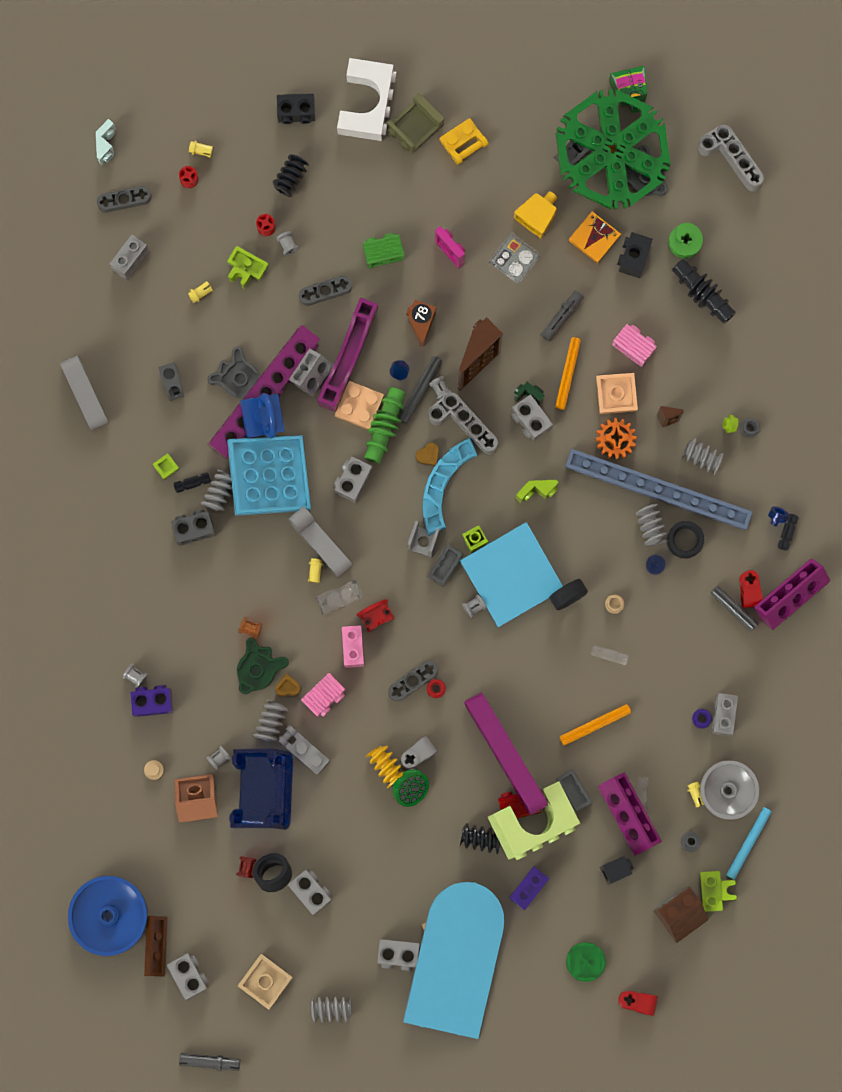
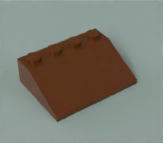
(481, 350)

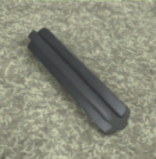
(734, 608)

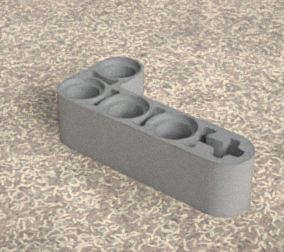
(733, 159)
(84, 392)
(467, 425)
(319, 541)

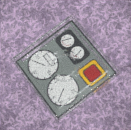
(514, 258)

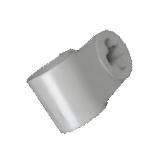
(420, 752)

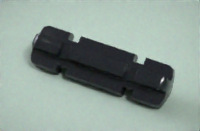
(192, 482)
(788, 532)

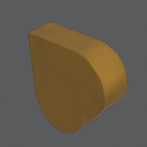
(428, 454)
(287, 686)

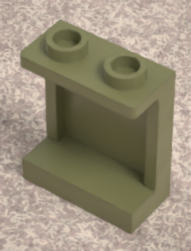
(415, 124)

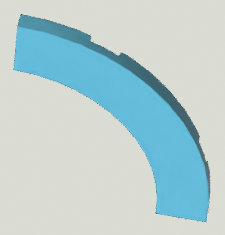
(438, 481)

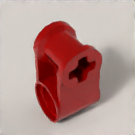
(750, 593)
(642, 1002)

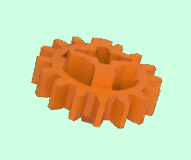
(623, 438)

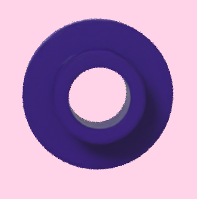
(706, 714)

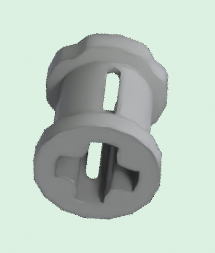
(287, 243)
(440, 382)
(467, 606)
(134, 675)
(218, 757)

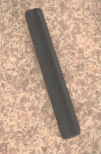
(420, 389)

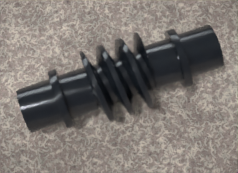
(703, 292)

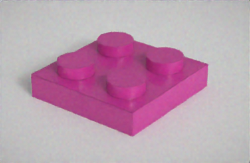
(454, 251)

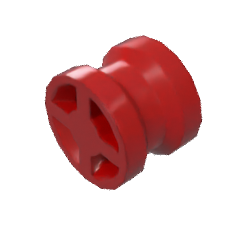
(186, 173)
(263, 221)

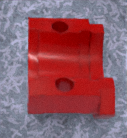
(376, 615)

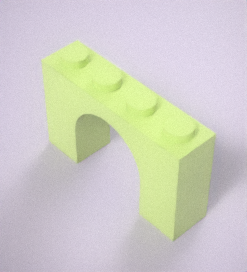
(517, 841)

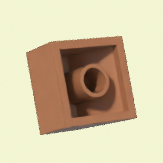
(196, 798)

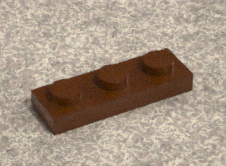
(155, 946)

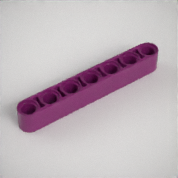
(506, 753)

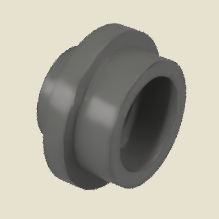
(754, 423)
(684, 841)

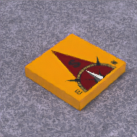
(594, 237)

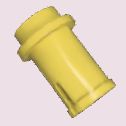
(201, 149)
(199, 292)
(315, 570)
(694, 789)

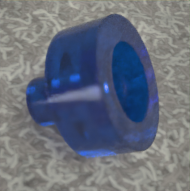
(399, 370)
(777, 515)
(655, 569)

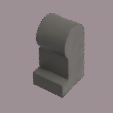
(171, 381)

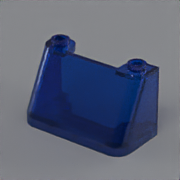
(264, 789)

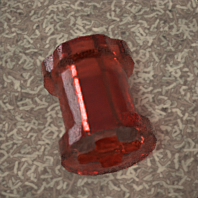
(246, 867)

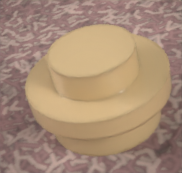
(614, 604)
(153, 770)

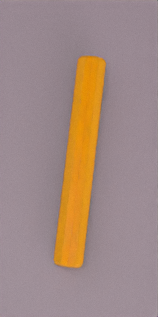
(568, 373)
(595, 724)

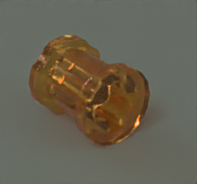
(250, 628)

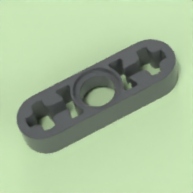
(117, 194)
(310, 289)
(428, 677)

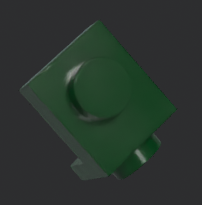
(527, 389)

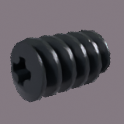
(289, 174)
(480, 837)

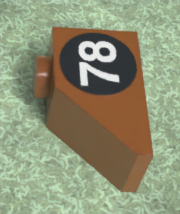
(421, 319)

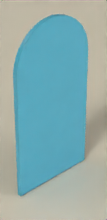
(456, 960)

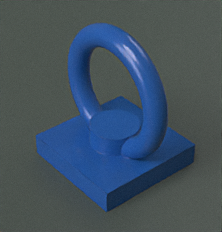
(262, 415)

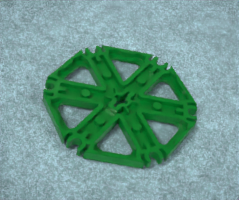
(602, 155)

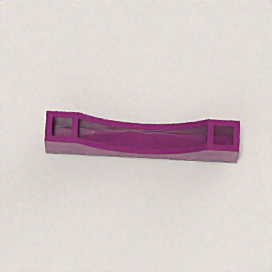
(347, 358)

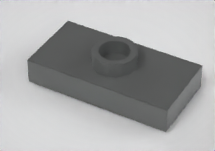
(445, 565)
(574, 790)

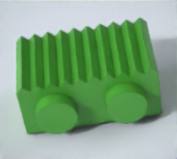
(383, 250)

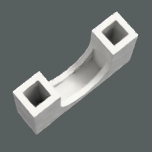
(369, 124)

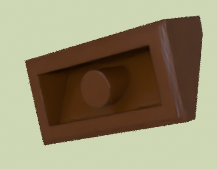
(669, 415)

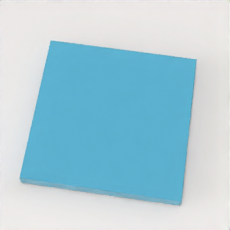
(268, 475)
(511, 574)

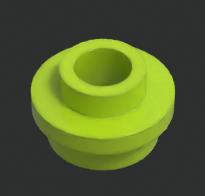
(730, 423)

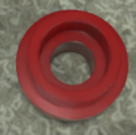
(431, 684)

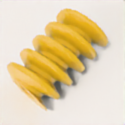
(385, 764)

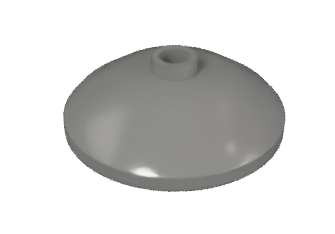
(743, 788)

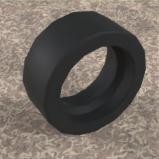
(685, 525)
(568, 594)
(264, 864)

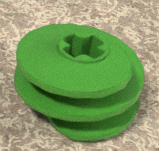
(677, 236)

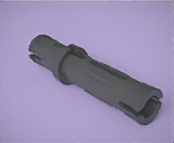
(575, 298)
(205, 1061)

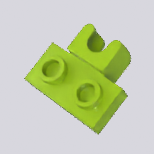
(246, 266)
(715, 891)

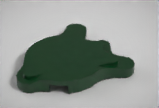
(257, 668)

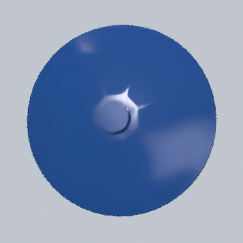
(107, 915)

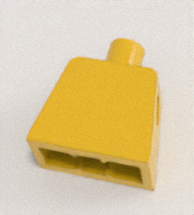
(537, 213)

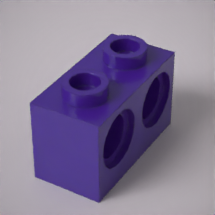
(151, 706)
(529, 888)

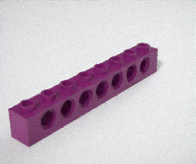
(301, 336)

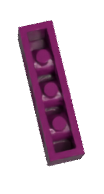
(792, 594)
(629, 813)

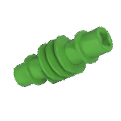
(384, 425)

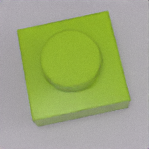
(166, 466)

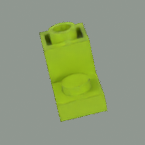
(542, 487)
(475, 539)

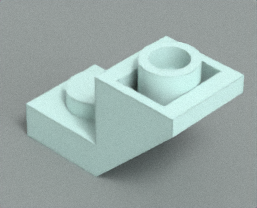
(104, 149)

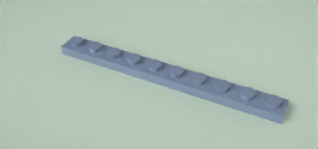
(658, 489)

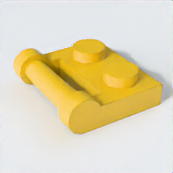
(461, 136)

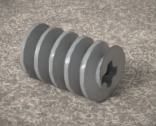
(702, 455)
(219, 492)
(651, 526)
(270, 722)
(330, 1009)

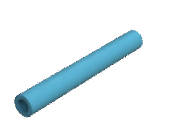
(748, 843)

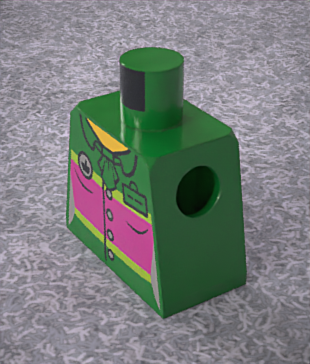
(631, 83)

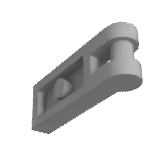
(304, 750)

